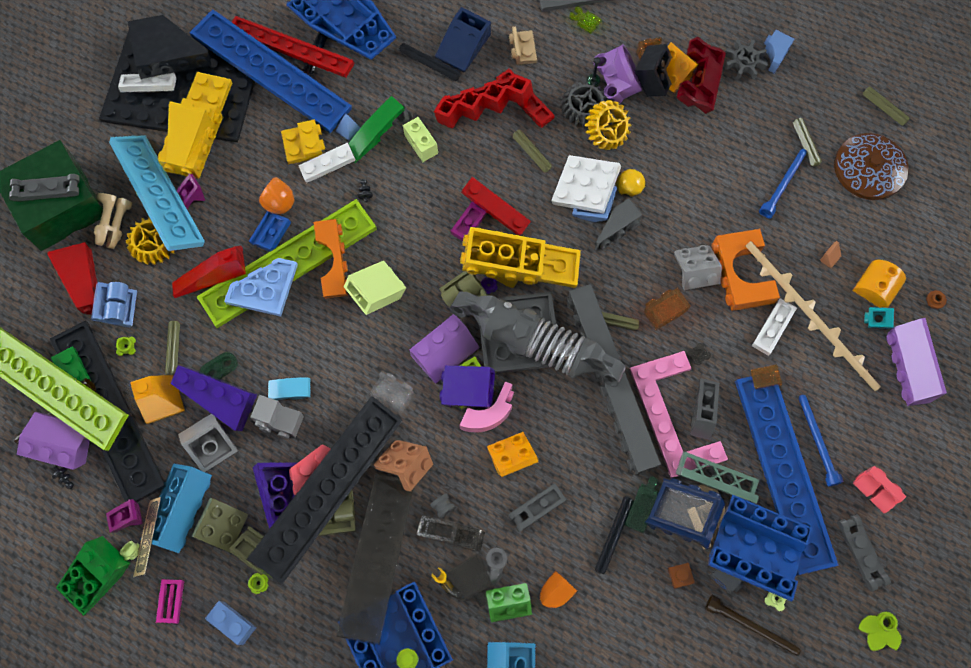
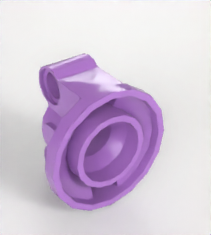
(619, 74)

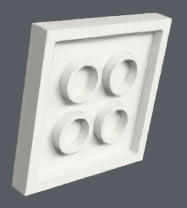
(586, 184)

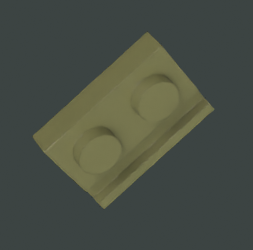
(245, 545)

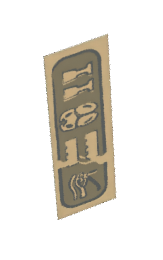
(147, 537)

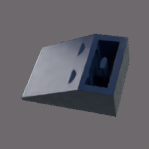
(463, 39)

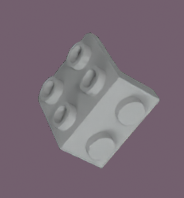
(698, 267)

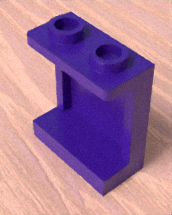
(467, 386)

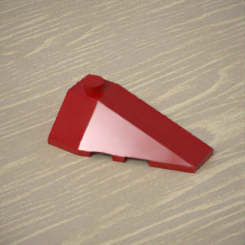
(214, 270)

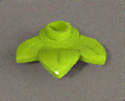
(880, 635)

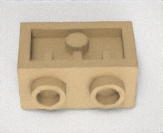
(524, 47)

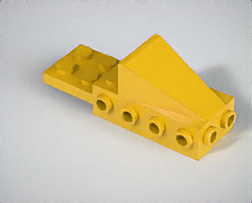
(194, 125)
(518, 258)

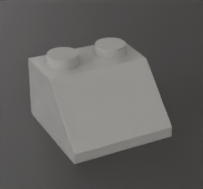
(207, 442)

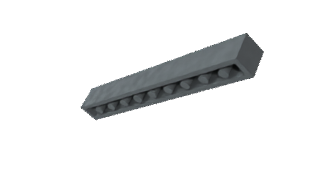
(620, 398)

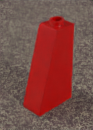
(77, 274)

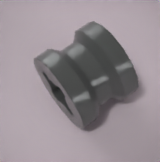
(442, 506)

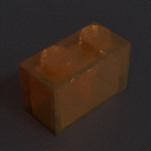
(666, 308)

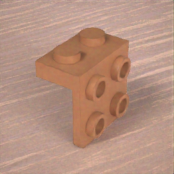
(406, 461)

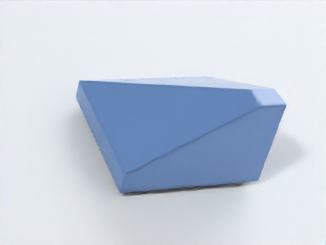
(347, 128)

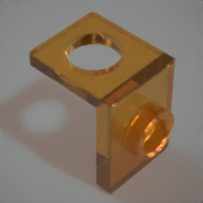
(643, 44)
(766, 377)

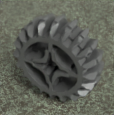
(578, 97)

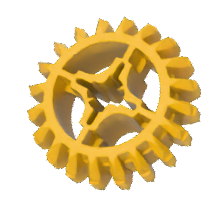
(616, 131)
(142, 248)

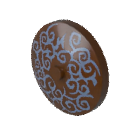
(871, 166)

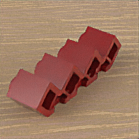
(491, 96)

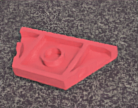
(302, 470)

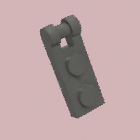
(537, 507)

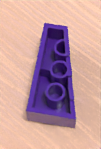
(219, 398)
(274, 488)

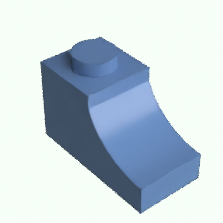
(777, 48)

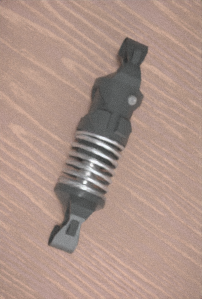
(530, 336)

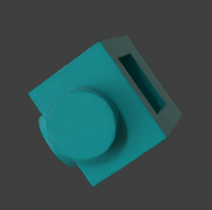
(887, 315)

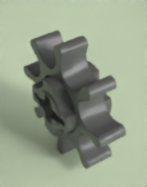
(745, 59)

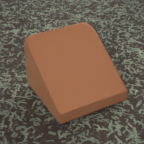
(832, 255)

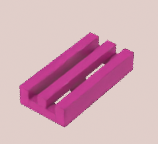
(180, 583)

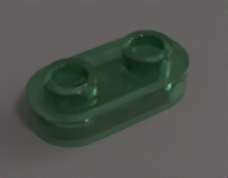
(218, 365)

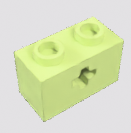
(420, 139)

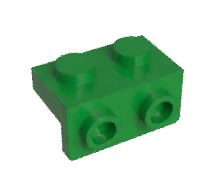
(71, 363)

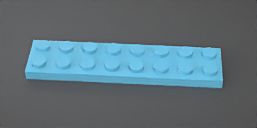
(156, 193)

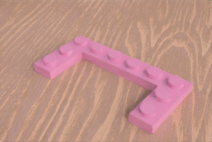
(645, 380)

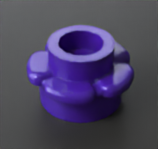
(486, 280)

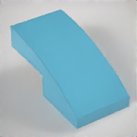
(289, 388)

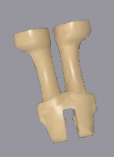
(104, 229)

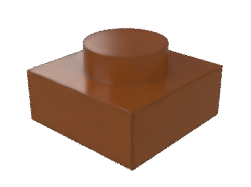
(681, 575)

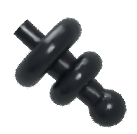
(364, 191)
(64, 478)

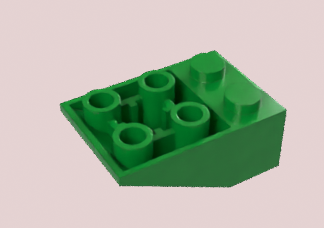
(92, 574)

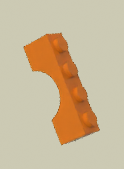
(328, 234)

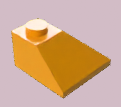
(157, 397)

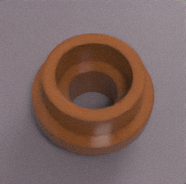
(933, 303)

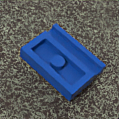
(270, 231)

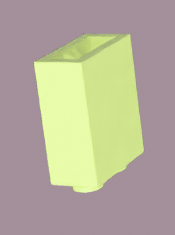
(374, 287)

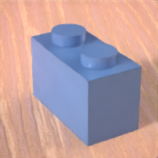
(230, 623)

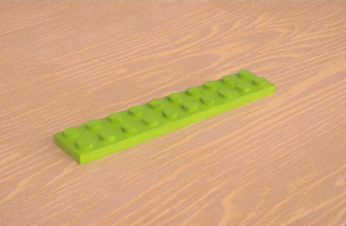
(300, 249)
(59, 392)

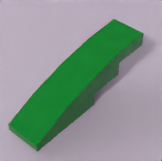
(375, 127)

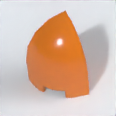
(556, 591)

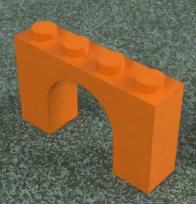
(741, 293)

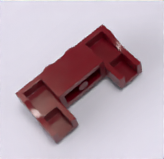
(706, 76)

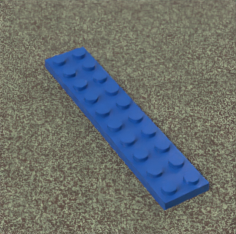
(270, 70)
(786, 470)

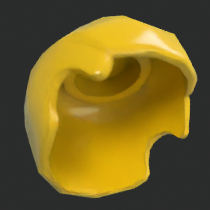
(630, 182)

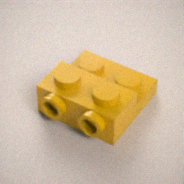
(303, 142)

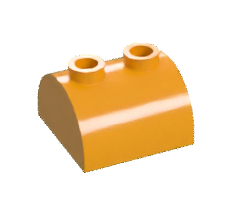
(880, 283)

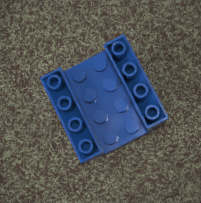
(759, 547)
(405, 626)

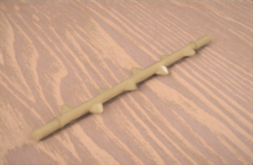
(815, 323)

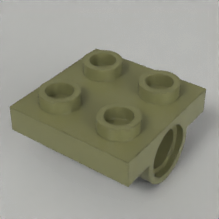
(463, 282)
(343, 519)
(220, 524)

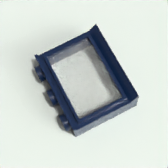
(686, 511)

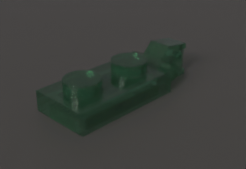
(642, 506)

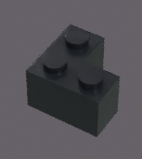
(652, 70)

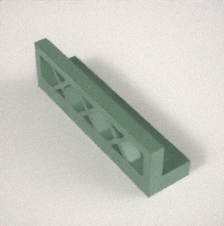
(717, 484)

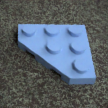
(264, 288)

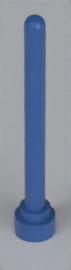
(768, 208)
(833, 477)

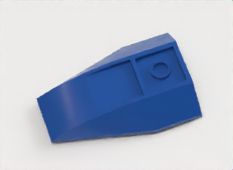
(349, 22)

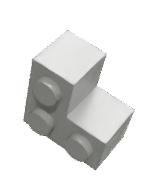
(271, 415)

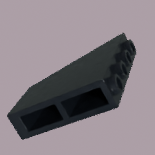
(164, 47)

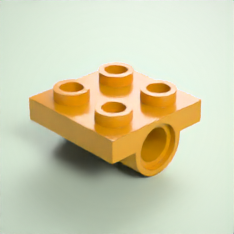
(680, 67)
(512, 454)

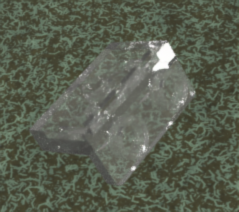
(392, 393)

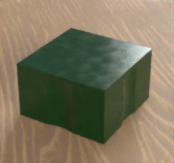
(50, 219)

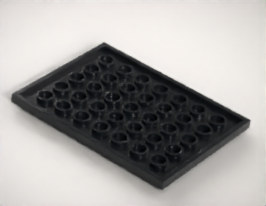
(151, 108)

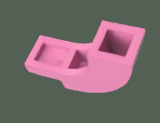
(490, 418)

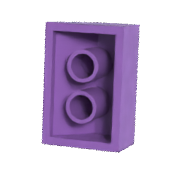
(445, 345)
(53, 442)

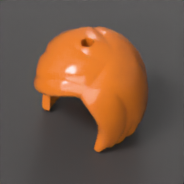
(277, 197)

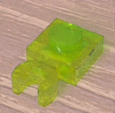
(586, 21)

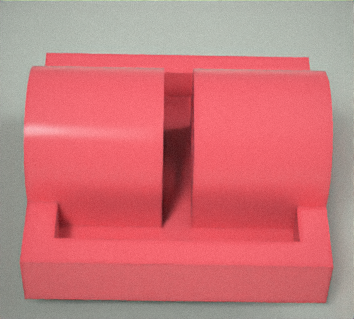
(883, 491)

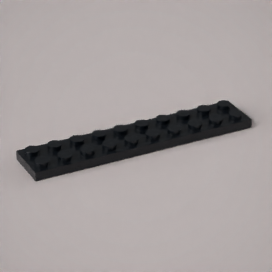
(129, 454)
(324, 491)

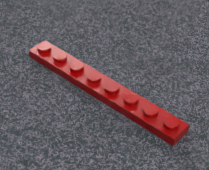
(296, 48)

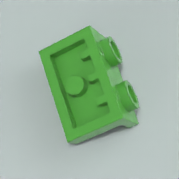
(509, 602)

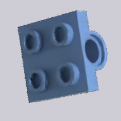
(114, 304)

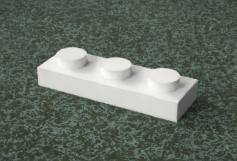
(133, 83)
(327, 162)
(774, 327)

